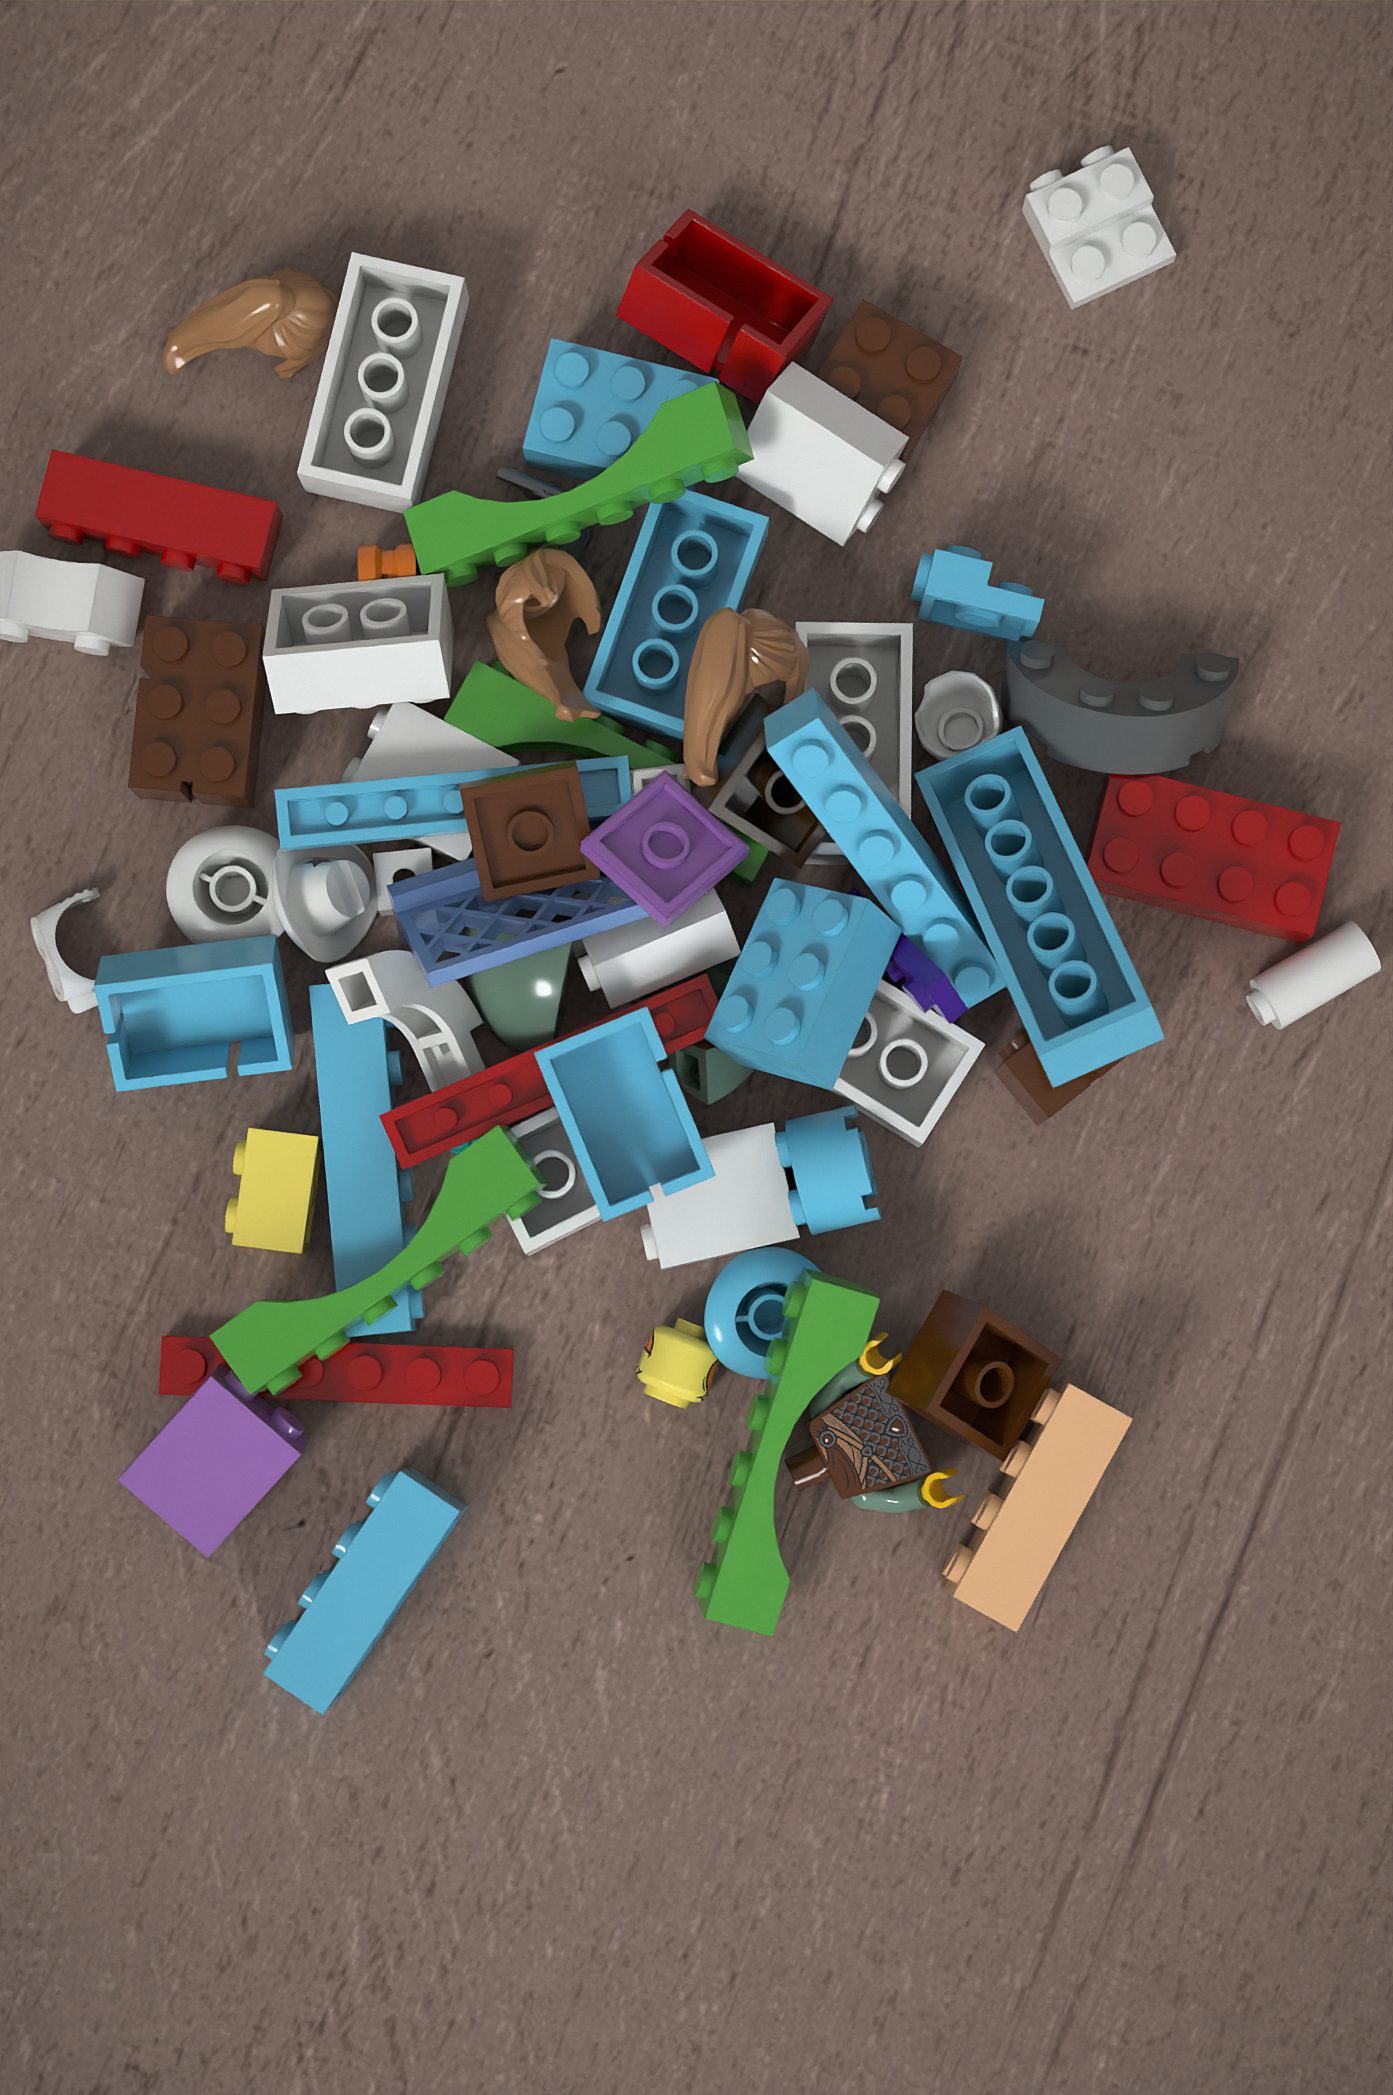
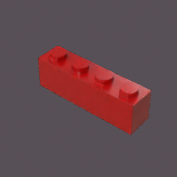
(158, 517)

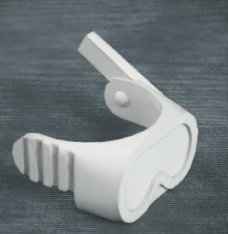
(65, 983)

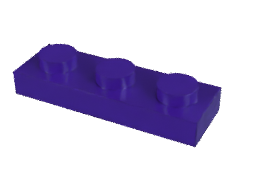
(924, 980)

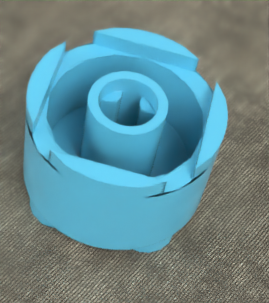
(829, 1170)

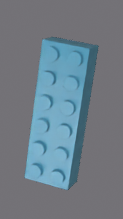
(1039, 907)

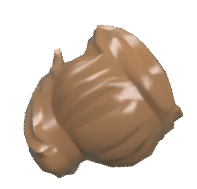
(276, 314)
(532, 621)
(729, 662)

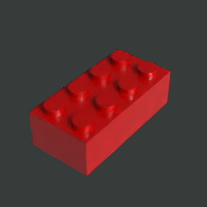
(1211, 854)

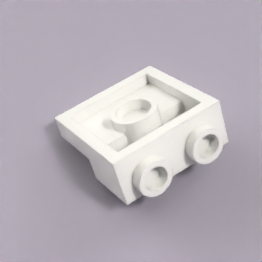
(1097, 225)

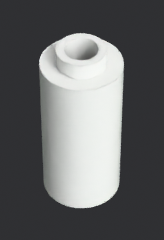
(1313, 976)

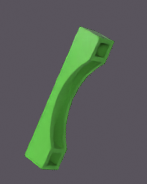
(685, 443)
(520, 721)
(478, 1190)
(821, 1336)

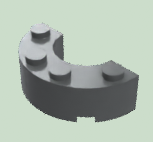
(1117, 723)

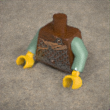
(868, 1442)

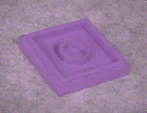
(664, 849)

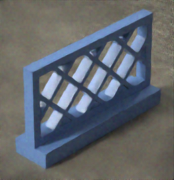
(442, 902)

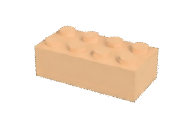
(1035, 1505)

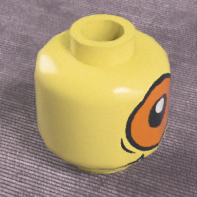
(678, 1364)

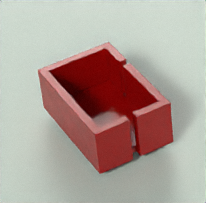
(723, 305)

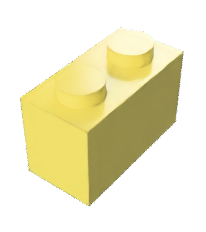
(275, 1191)

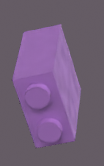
(215, 1459)

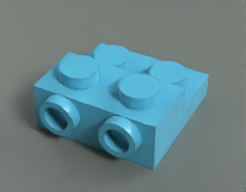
(957, 596)

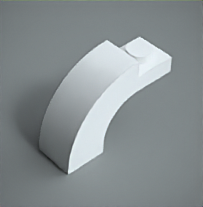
(432, 1019)

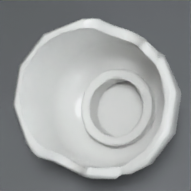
(957, 714)

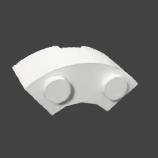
(68, 602)

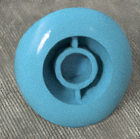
(747, 1306)

